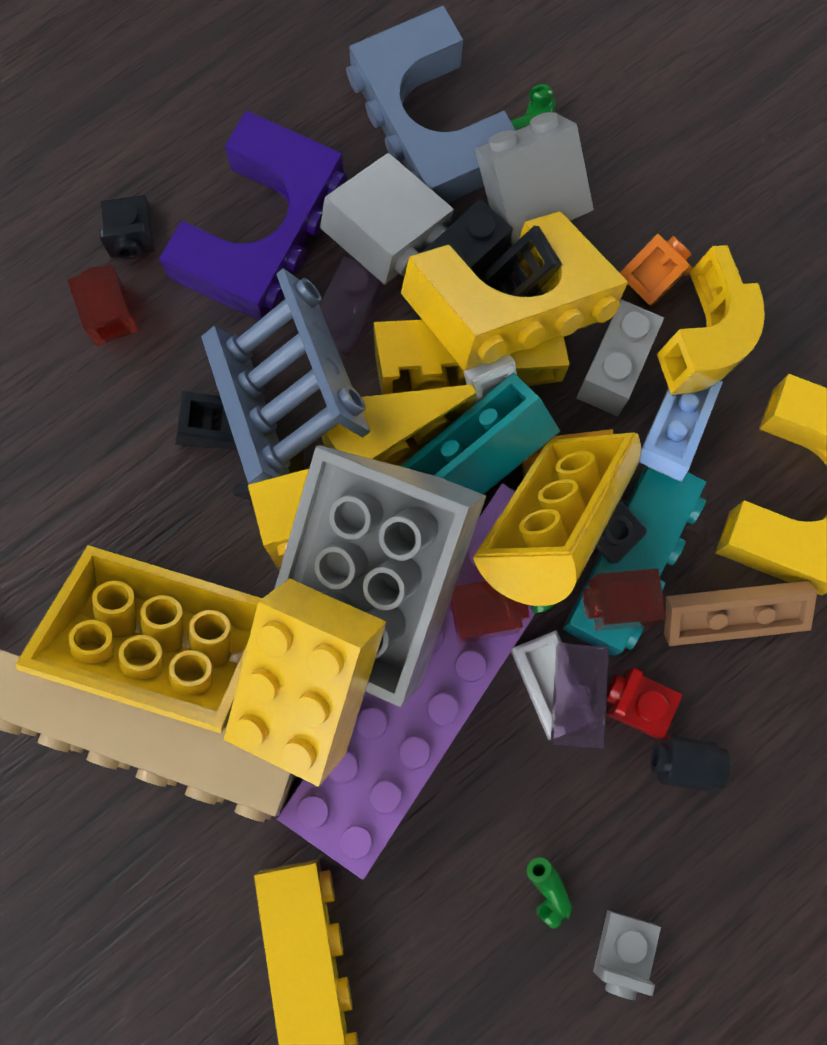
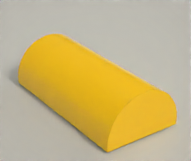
(557, 517)

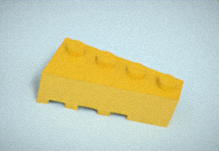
(415, 359)

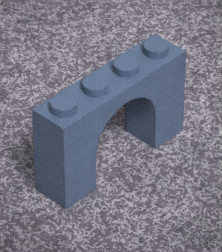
(395, 64)

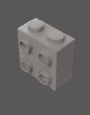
(535, 172)
(384, 217)

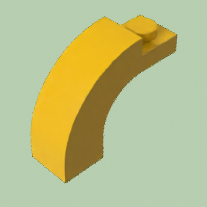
(734, 323)

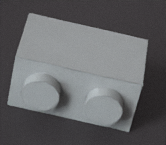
(620, 358)

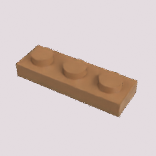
(739, 613)

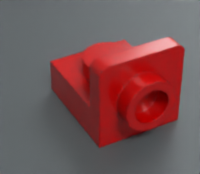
(642, 703)

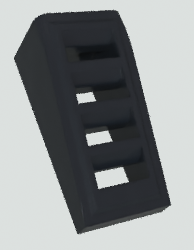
(511, 261)
(204, 436)

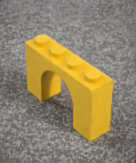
(485, 324)
(769, 540)

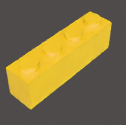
(301, 955)

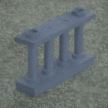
(243, 385)

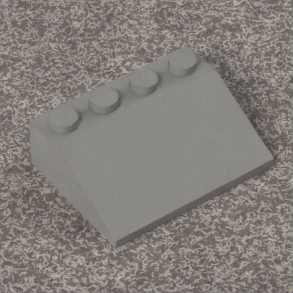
(387, 547)

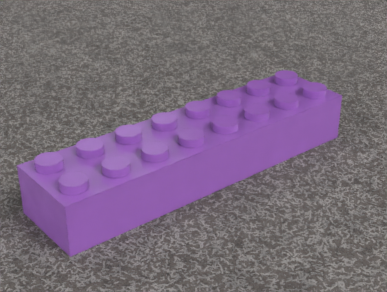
(398, 746)

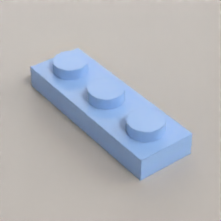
(678, 431)

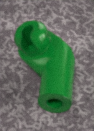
(541, 102)
(549, 883)

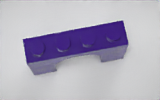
(246, 273)

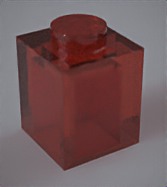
(102, 304)
(624, 599)
(485, 613)

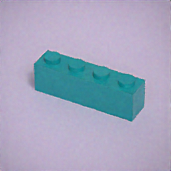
(488, 438)
(663, 509)

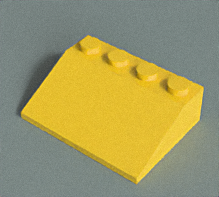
(145, 638)

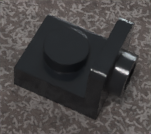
(126, 227)
(620, 534)

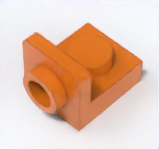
(657, 268)

